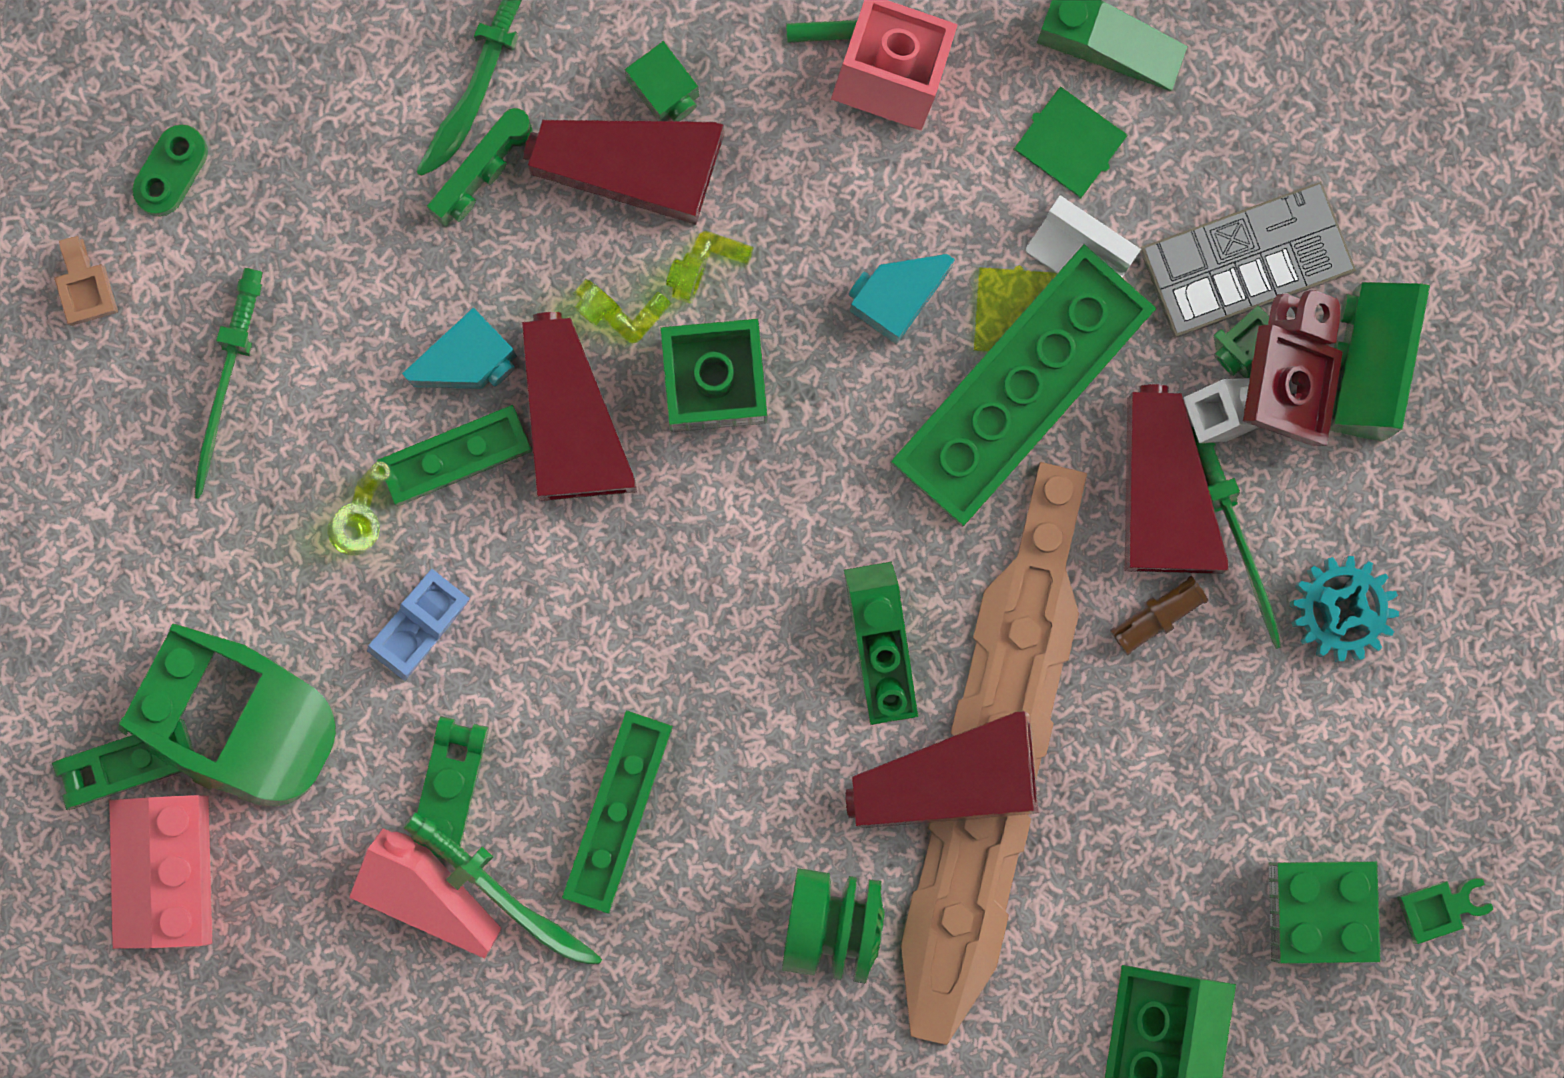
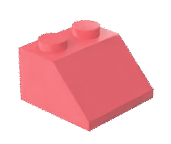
(894, 62)

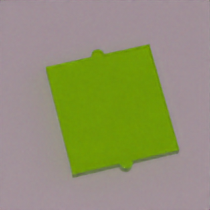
(1002, 299)

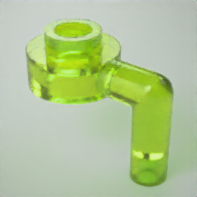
(688, 273)
(598, 306)
(359, 514)

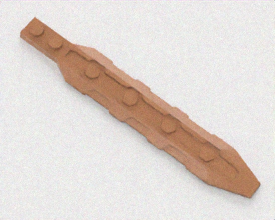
(970, 864)

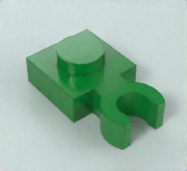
(1437, 910)

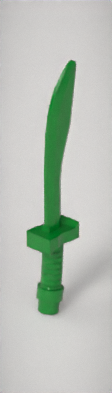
(461, 118)
(233, 341)
(1224, 497)
(470, 869)

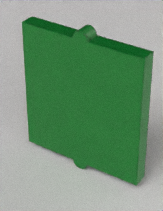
(1070, 142)

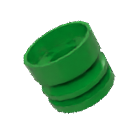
(833, 926)

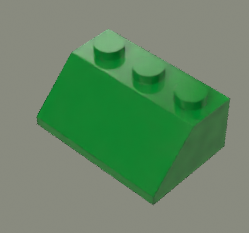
(1378, 357)
(1169, 1025)

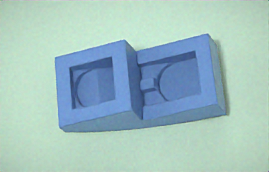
(418, 624)

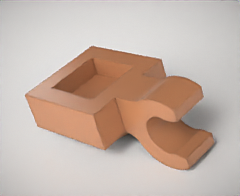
(85, 289)

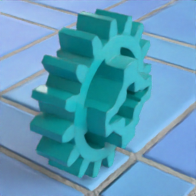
(1364, 618)

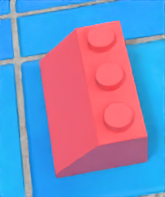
(160, 872)

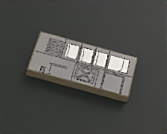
(1247, 259)

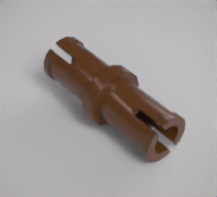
(1159, 615)

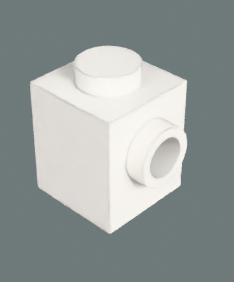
(1219, 410)

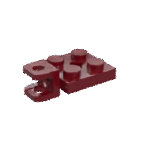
(1300, 351)

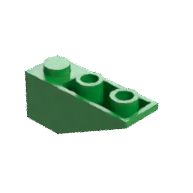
(881, 642)

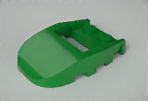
(276, 741)

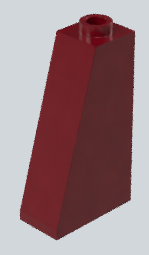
(632, 162)
(570, 424)
(1167, 496)
(960, 778)

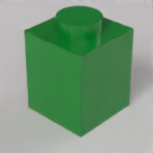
(663, 84)

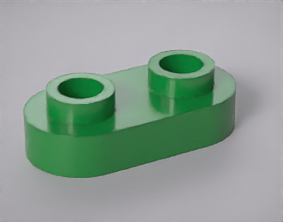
(173, 170)

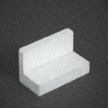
(1068, 229)

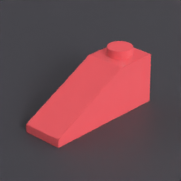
(413, 888)

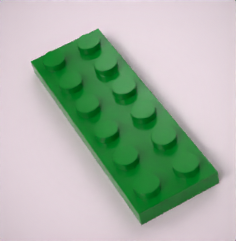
(1023, 385)

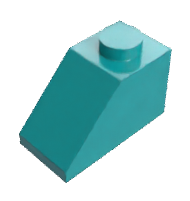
(898, 293)
(464, 357)

